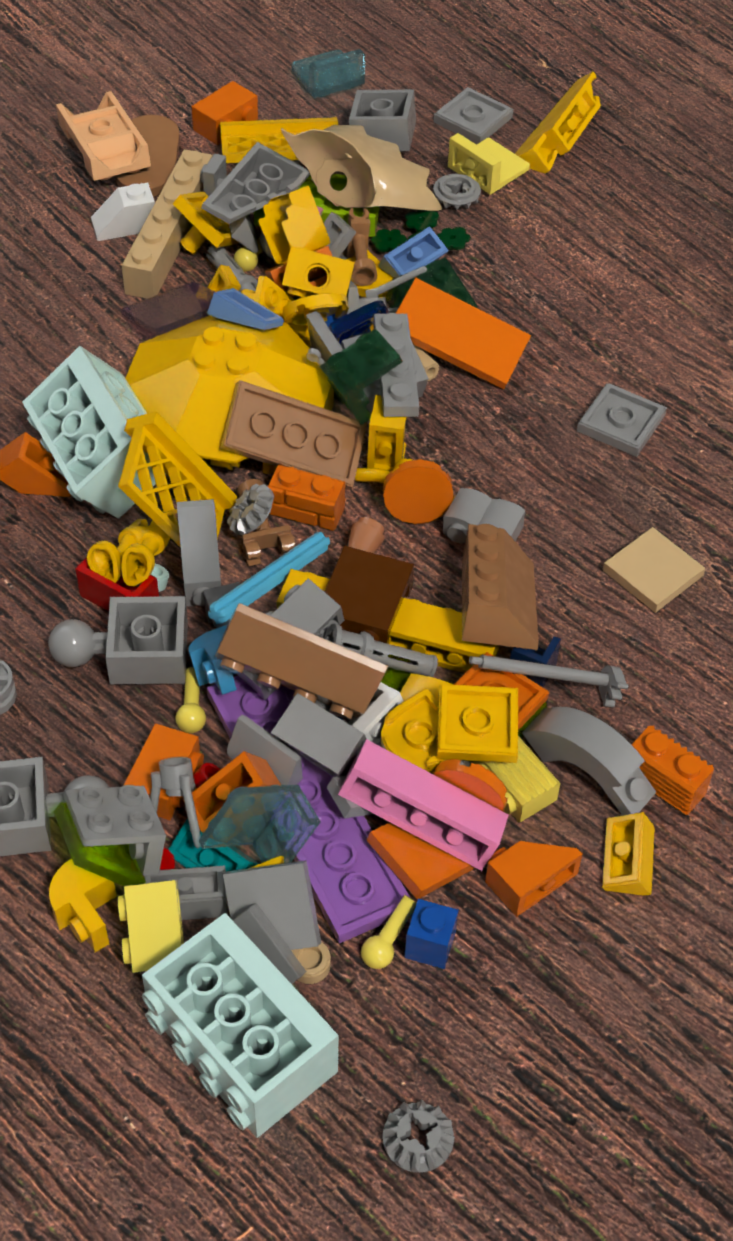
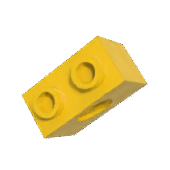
(300, 264)

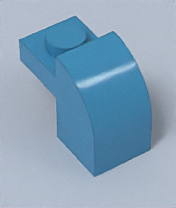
(206, 665)

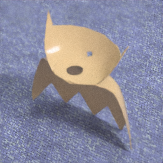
(372, 168)

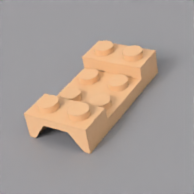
(106, 139)

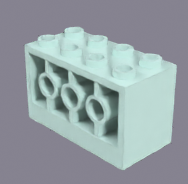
(82, 424)
(240, 1025)

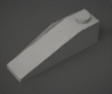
(253, 183)

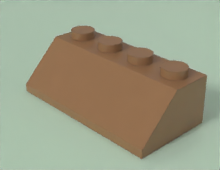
(497, 590)
(299, 661)

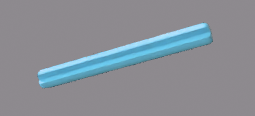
(268, 577)

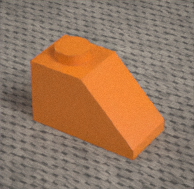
(30, 468)
(530, 872)

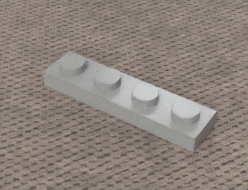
(398, 385)

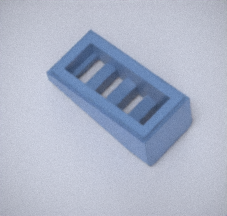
(240, 309)

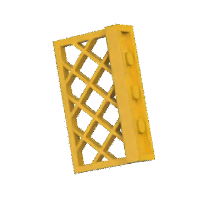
(241, 136)
(172, 456)

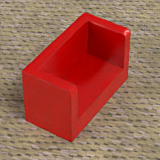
(100, 589)

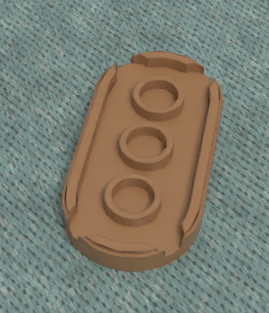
(163, 144)

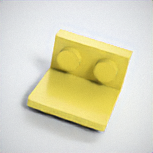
(485, 162)

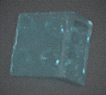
(268, 817)

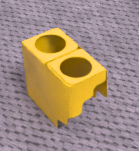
(293, 222)

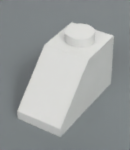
(123, 212)

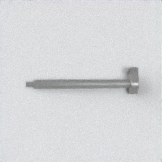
(609, 679)

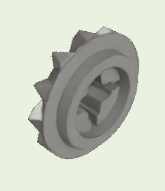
(448, 185)
(250, 509)
(409, 1153)

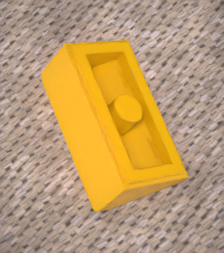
(629, 854)

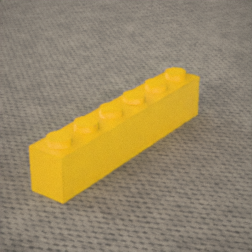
(418, 628)

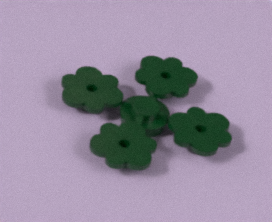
(389, 240)

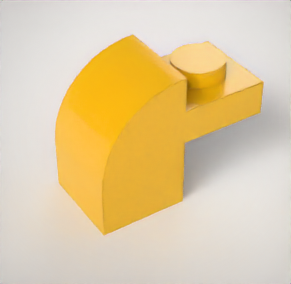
(73, 899)

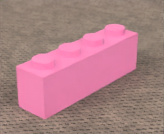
(424, 805)

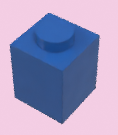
(431, 933)

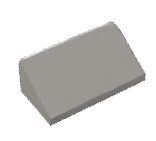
(244, 233)
(255, 740)
(200, 890)
(270, 943)

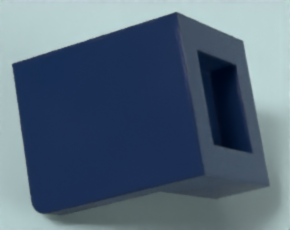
(540, 656)

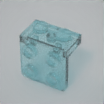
(331, 72)

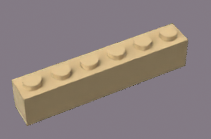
(165, 226)

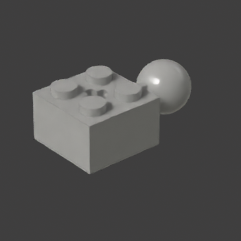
(141, 644)
(28, 805)

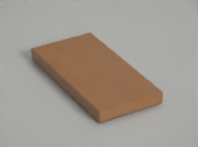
(292, 433)

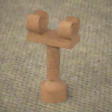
(364, 269)
(264, 536)

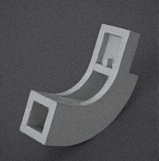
(595, 748)

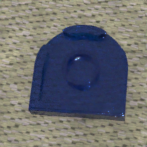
(358, 321)

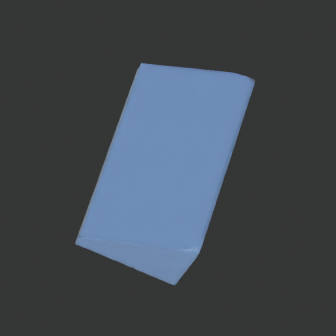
(413, 254)

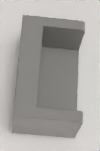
(319, 736)

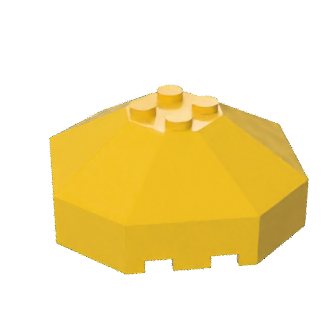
(194, 373)

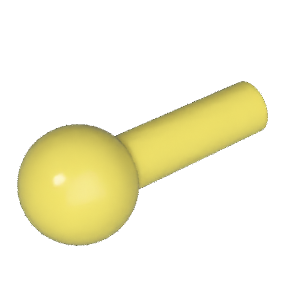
(247, 259)
(191, 716)
(378, 949)

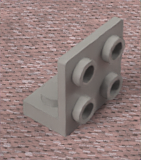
(117, 818)

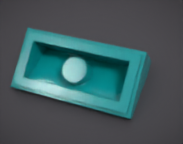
(192, 857)

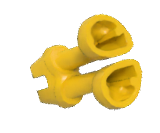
(132, 557)

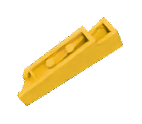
(561, 126)

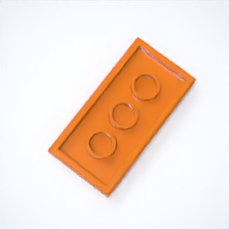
(462, 333)

